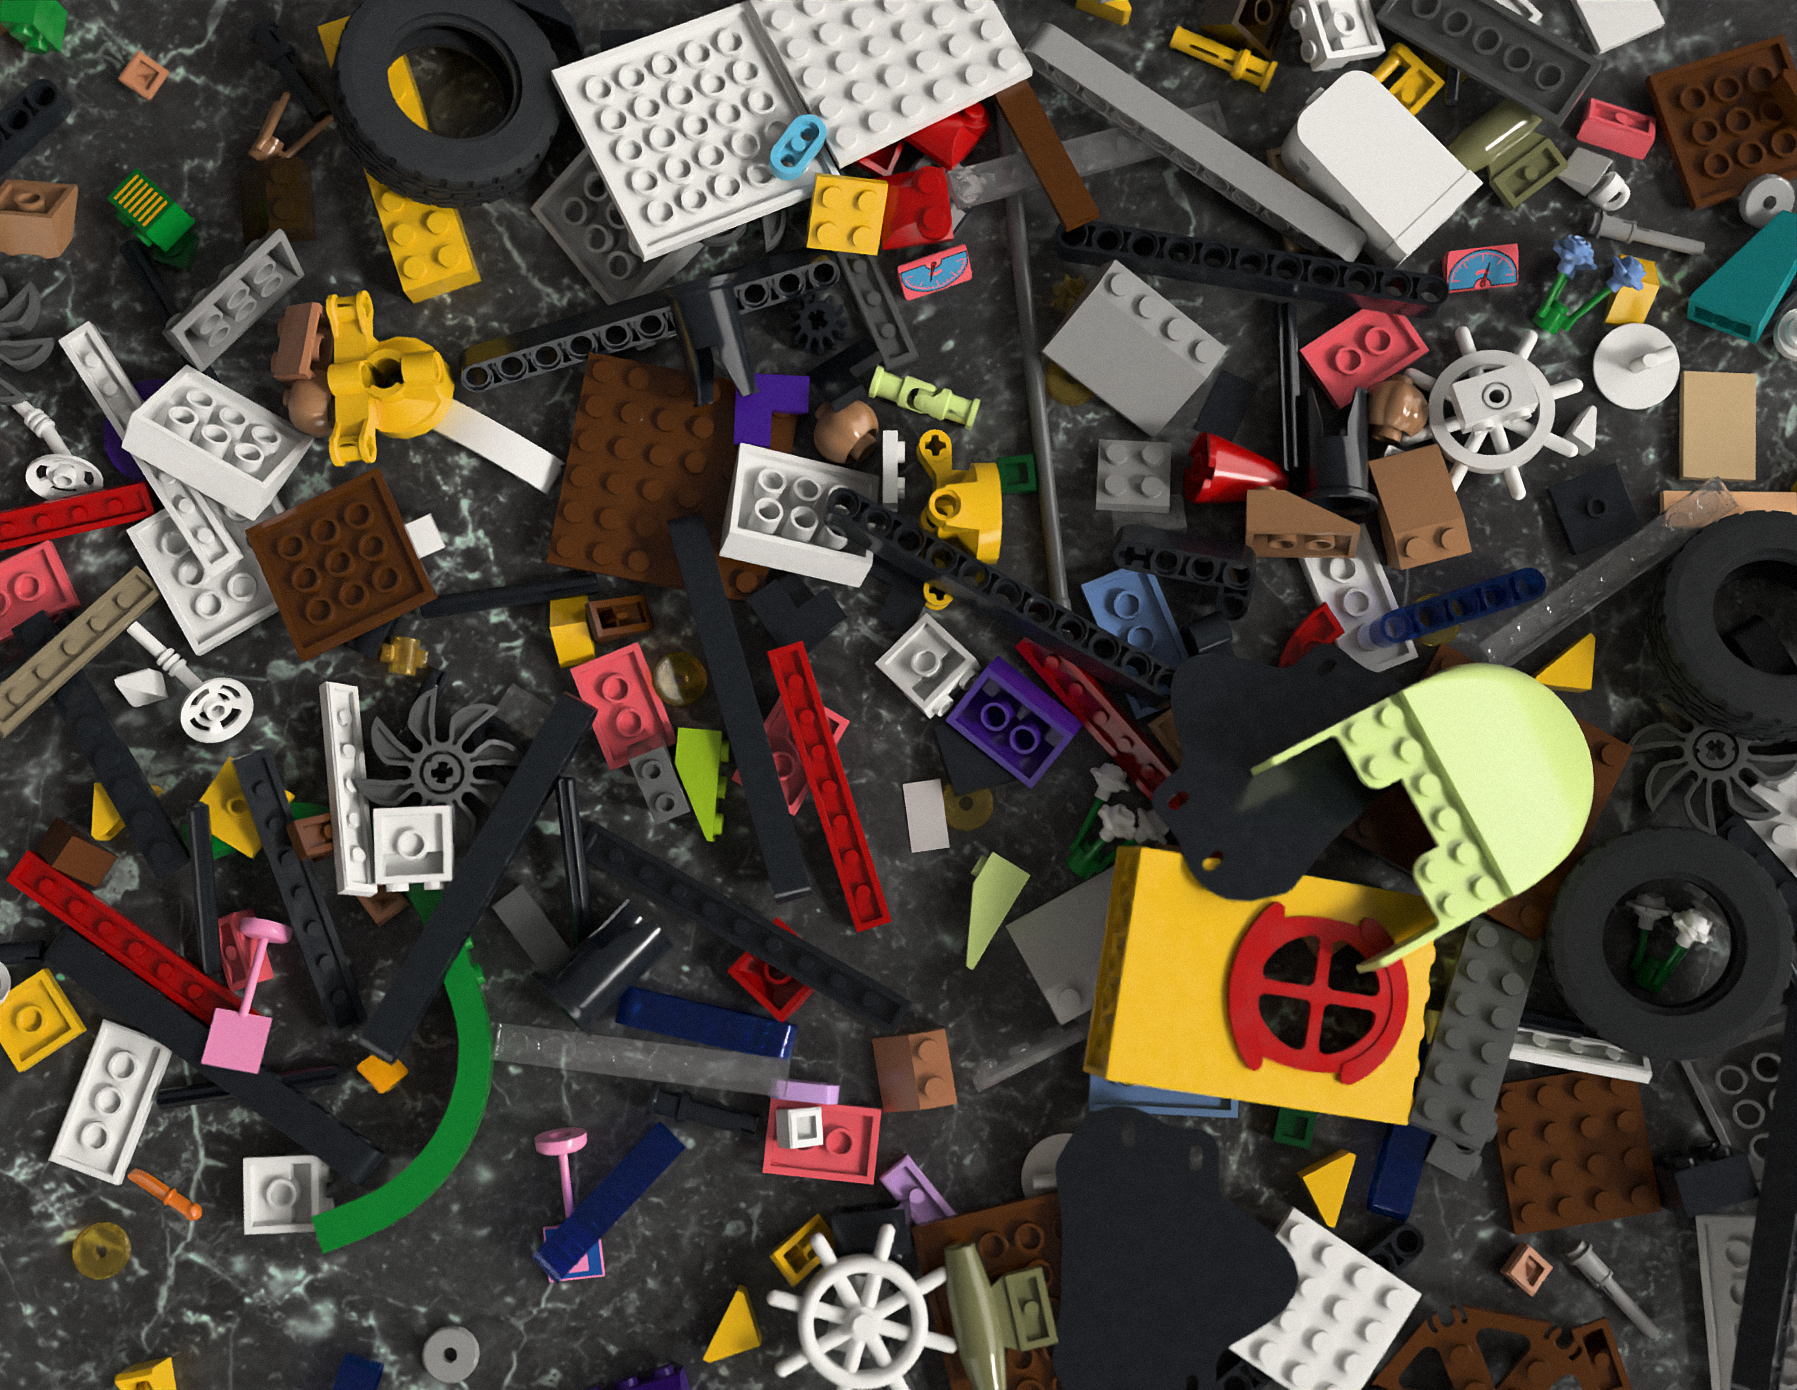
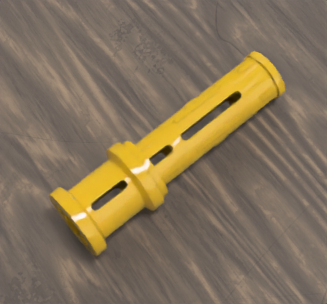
(1240, 63)

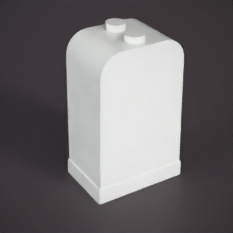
(1375, 166)

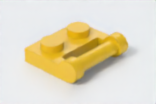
(1416, 85)

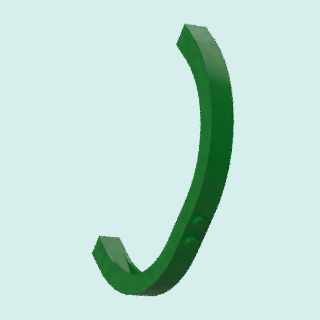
(468, 1102)

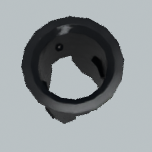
(708, 317)
(1336, 466)
(604, 965)

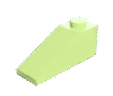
(992, 896)

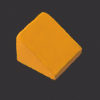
(382, 1075)

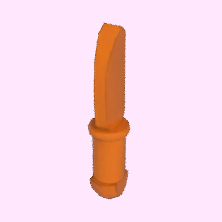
(169, 1196)

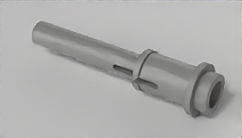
(1623, 230)
(1581, 1255)

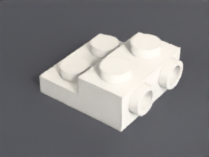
(1336, 32)
(929, 666)
(413, 847)
(284, 1192)

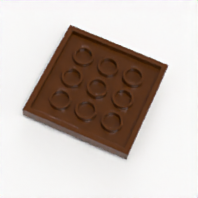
(1726, 121)
(341, 564)
(1573, 1151)

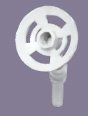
(62, 468)
(206, 692)

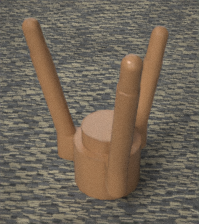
(268, 147)

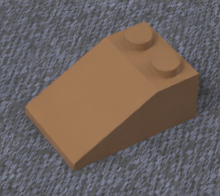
(1417, 508)
(1295, 528)

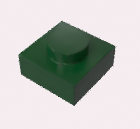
(181, 254)
(1016, 474)
(1294, 1126)

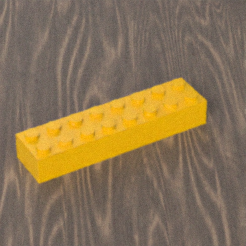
(423, 239)

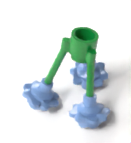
(1575, 257)

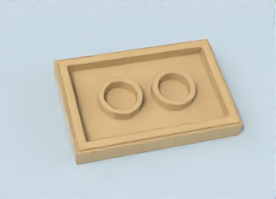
(1717, 426)

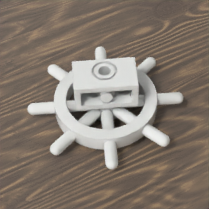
(1487, 405)
(858, 1316)

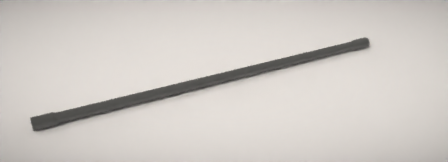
(1034, 378)

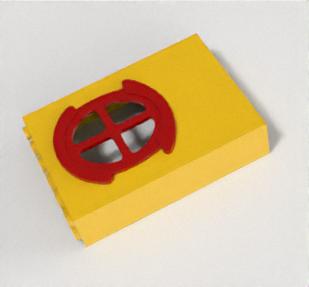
(1187, 980)

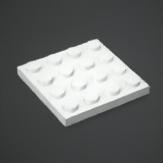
(207, 606)
(1338, 1318)

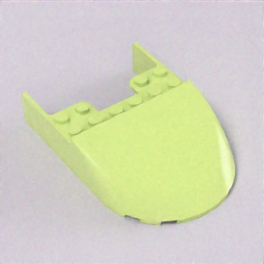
(1491, 775)

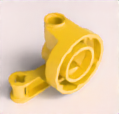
(359, 379)
(962, 506)

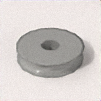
(1755, 193)
(434, 1354)

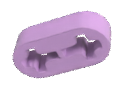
(811, 1092)

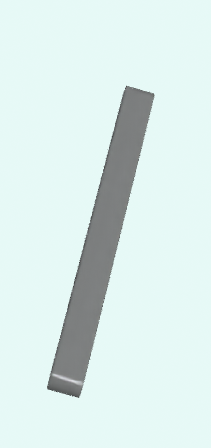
(1192, 145)

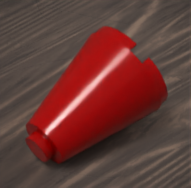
(1226, 471)

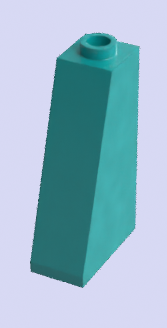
(1751, 283)

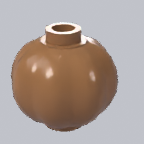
(311, 405)
(1396, 408)
(845, 434)

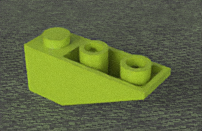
(700, 769)

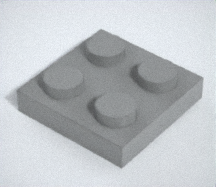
(1133, 476)

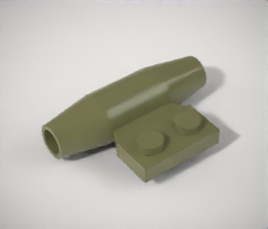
(1514, 154)
(989, 1317)

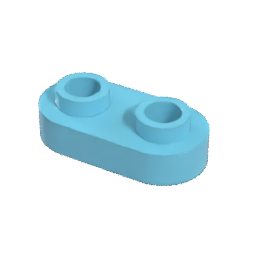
(795, 149)

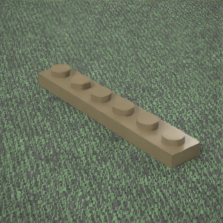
(74, 647)

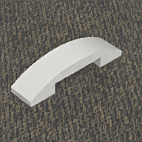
(500, 446)

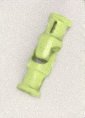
(936, 402)

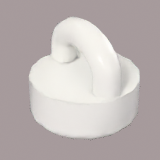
(1606, 189)

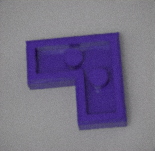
(777, 395)

